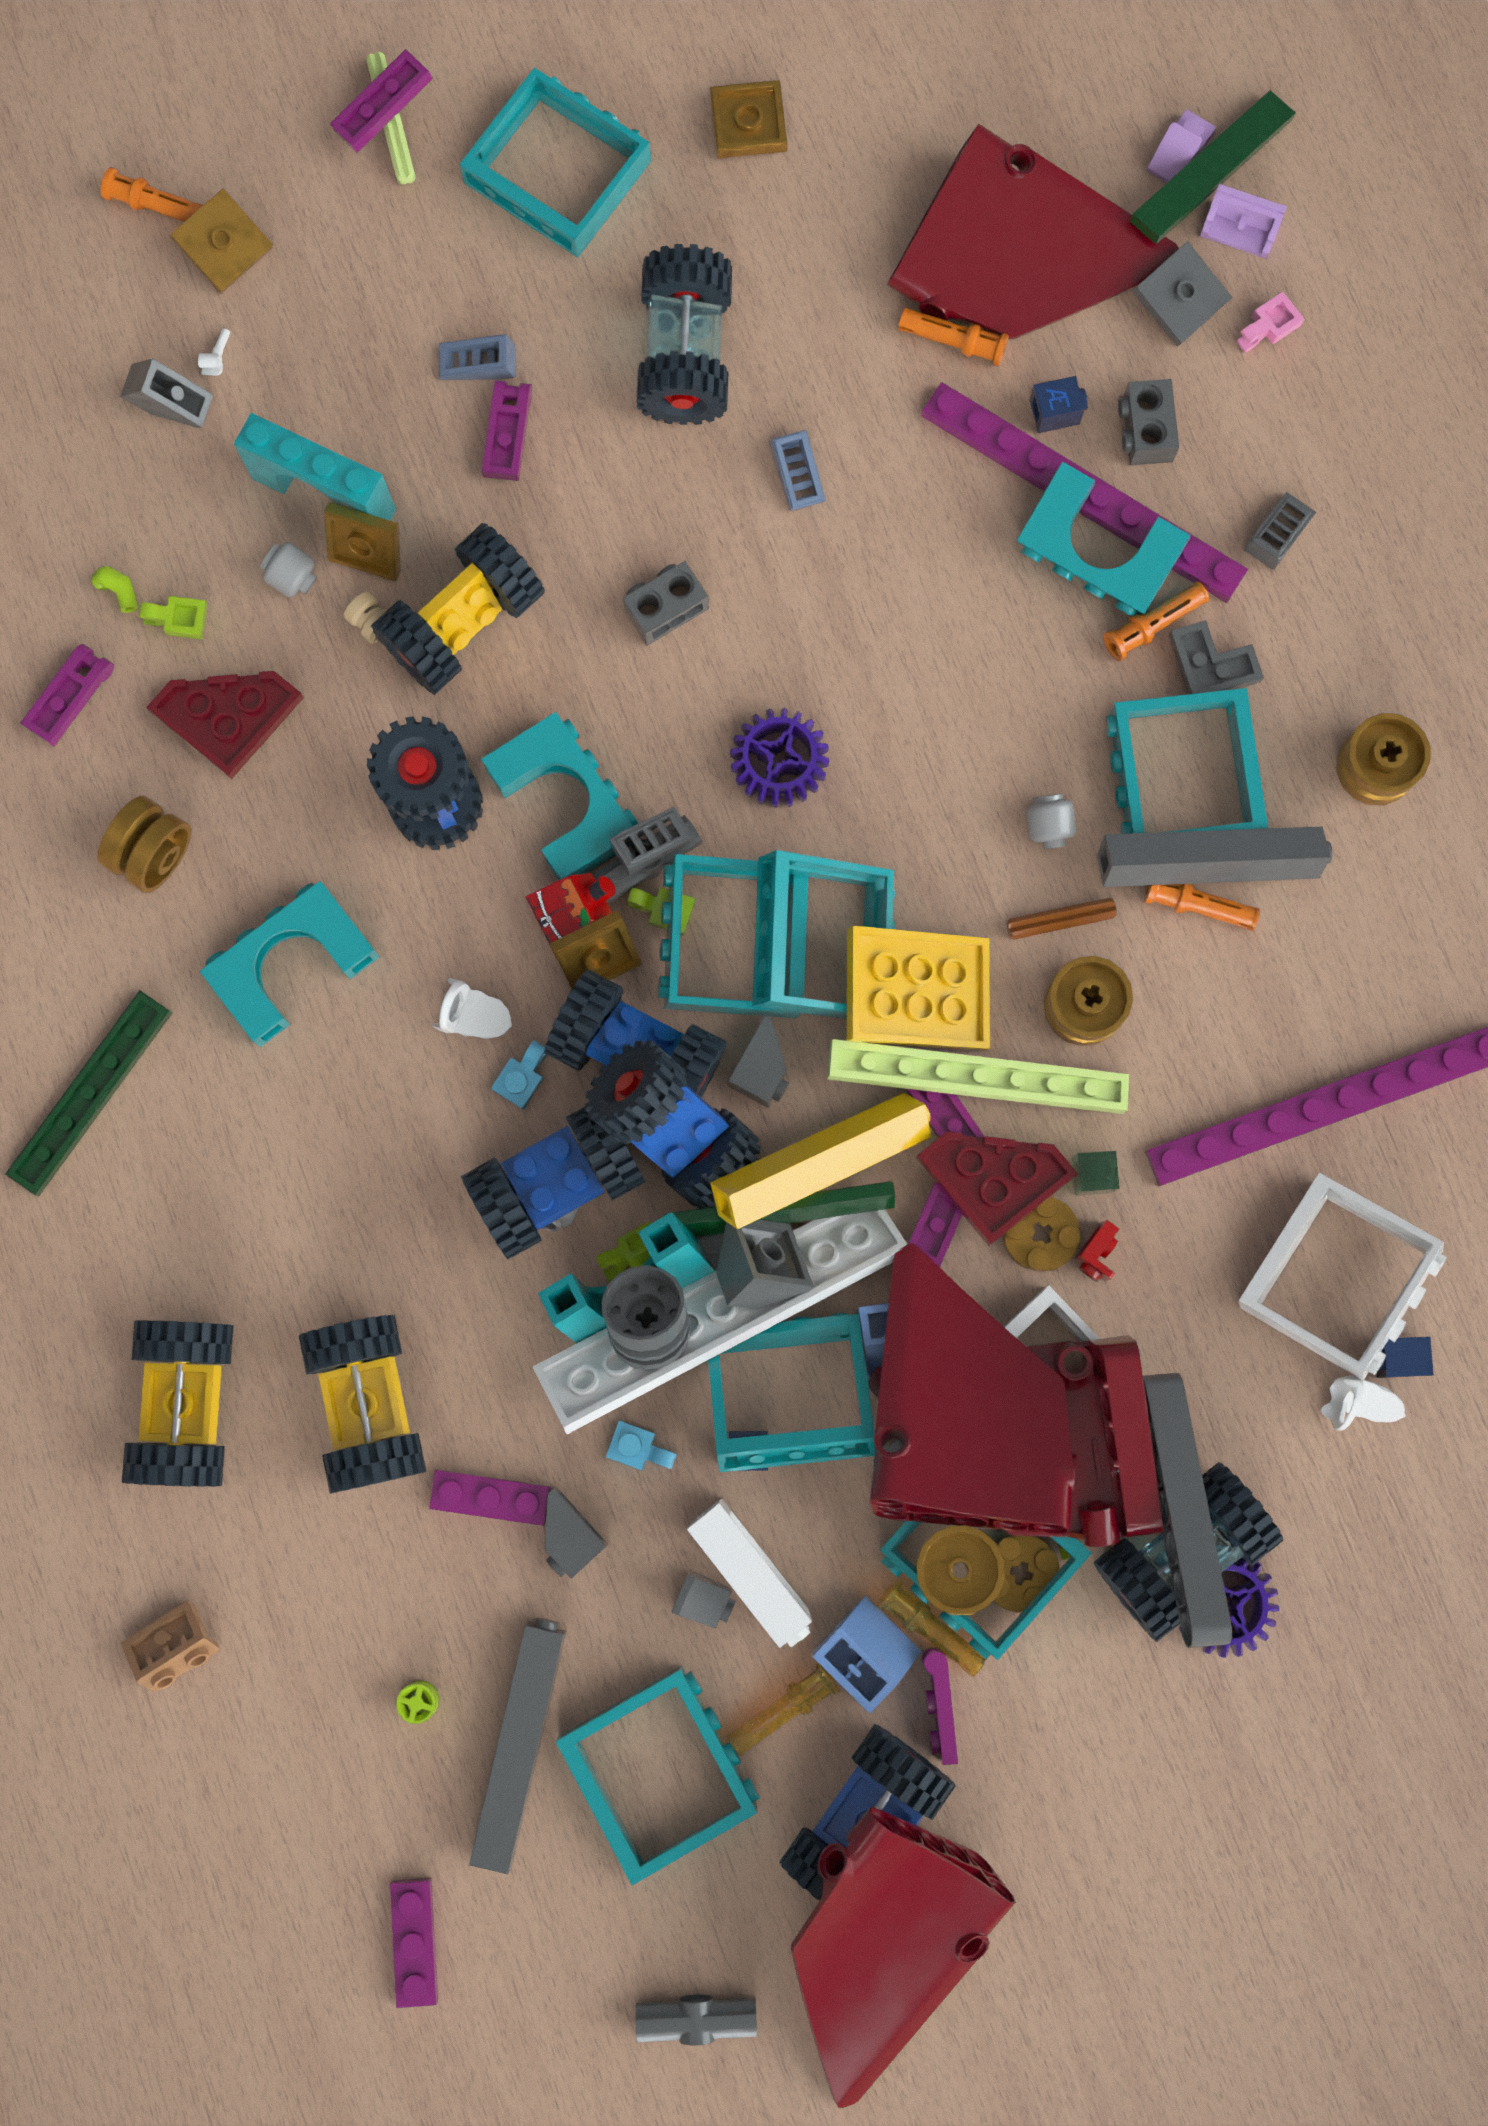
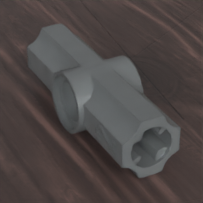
(624, 883)
(696, 2019)

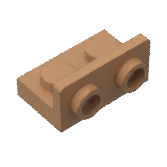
(169, 1647)

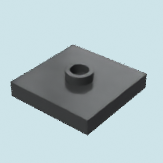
(1182, 294)

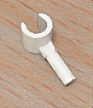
(212, 362)

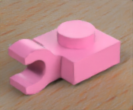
(1272, 320)

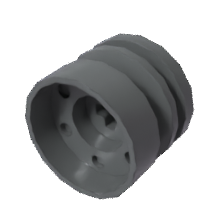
(641, 1299)

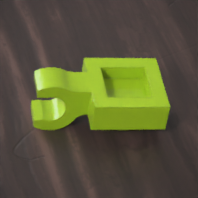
(180, 617)
(648, 903)
(629, 1252)

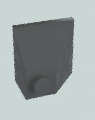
(761, 1265)

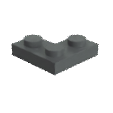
(1205, 669)

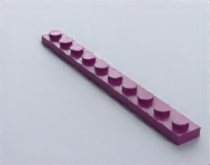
(1104, 504)
(1319, 1107)

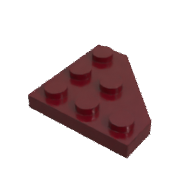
(226, 714)
(995, 1178)

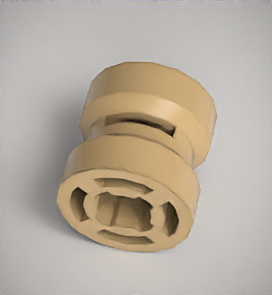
(363, 613)

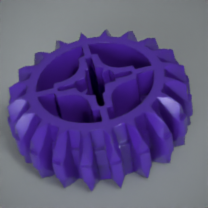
(794, 764)
(1246, 1632)

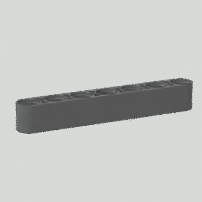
(1186, 1516)

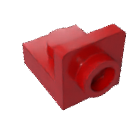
(1099, 1244)

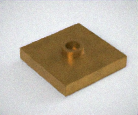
(748, 119)
(221, 240)
(362, 541)
(597, 947)

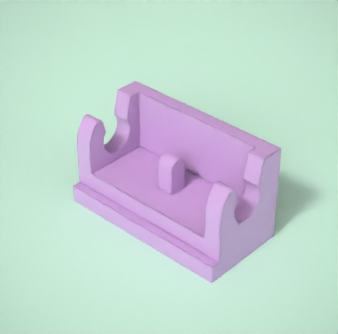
(1243, 221)

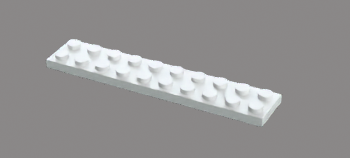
(837, 1252)

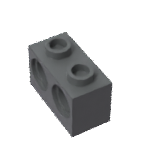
(1156, 422)
(672, 610)

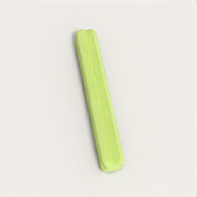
(393, 130)

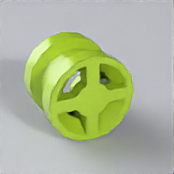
(414, 1709)

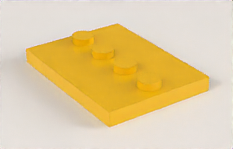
(918, 989)

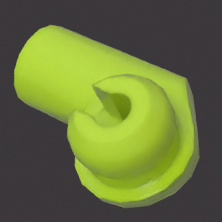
(111, 579)

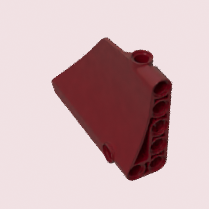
(1020, 243)
(974, 1414)
(1110, 1435)
(889, 1942)

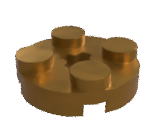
(1063, 1237)
(1040, 1562)

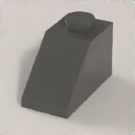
(166, 393)
(761, 1067)
(569, 1536)
(704, 1600)

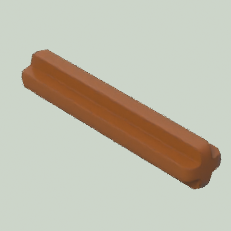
(1061, 918)

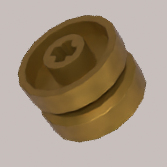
(1383, 759)
(144, 844)
(1101, 983)
(981, 1559)

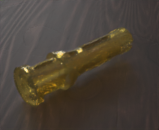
(917, 1617)
(744, 1739)

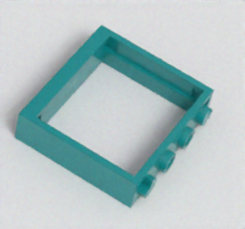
(524, 206)
(1243, 747)
(772, 921)
(670, 947)
(803, 1445)
(982, 1641)
(601, 1804)

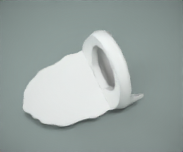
(472, 1013)
(1362, 1400)

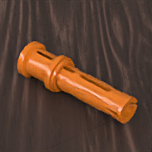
(141, 195)
(969, 340)
(1139, 625)
(1185, 898)

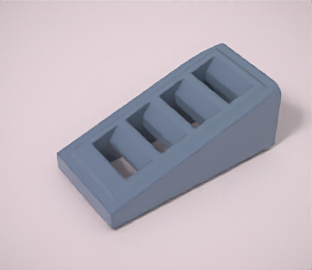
(478, 371)
(790, 441)

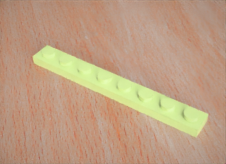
(978, 1076)

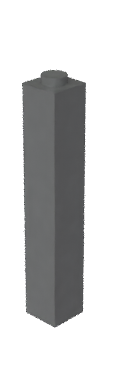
(1213, 856)
(518, 1746)

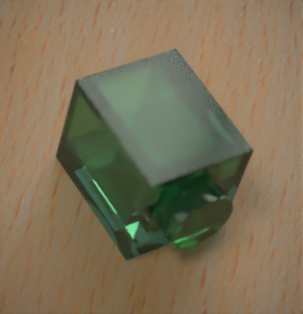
(1096, 1173)

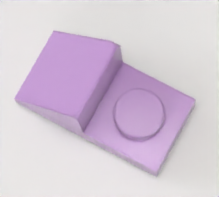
(1180, 145)

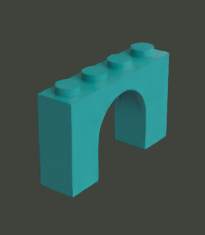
(279, 455)
(1131, 584)
(553, 749)
(238, 971)
(671, 1246)

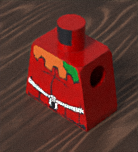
(571, 904)

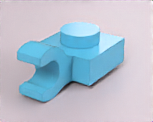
(518, 1080)
(634, 1447)

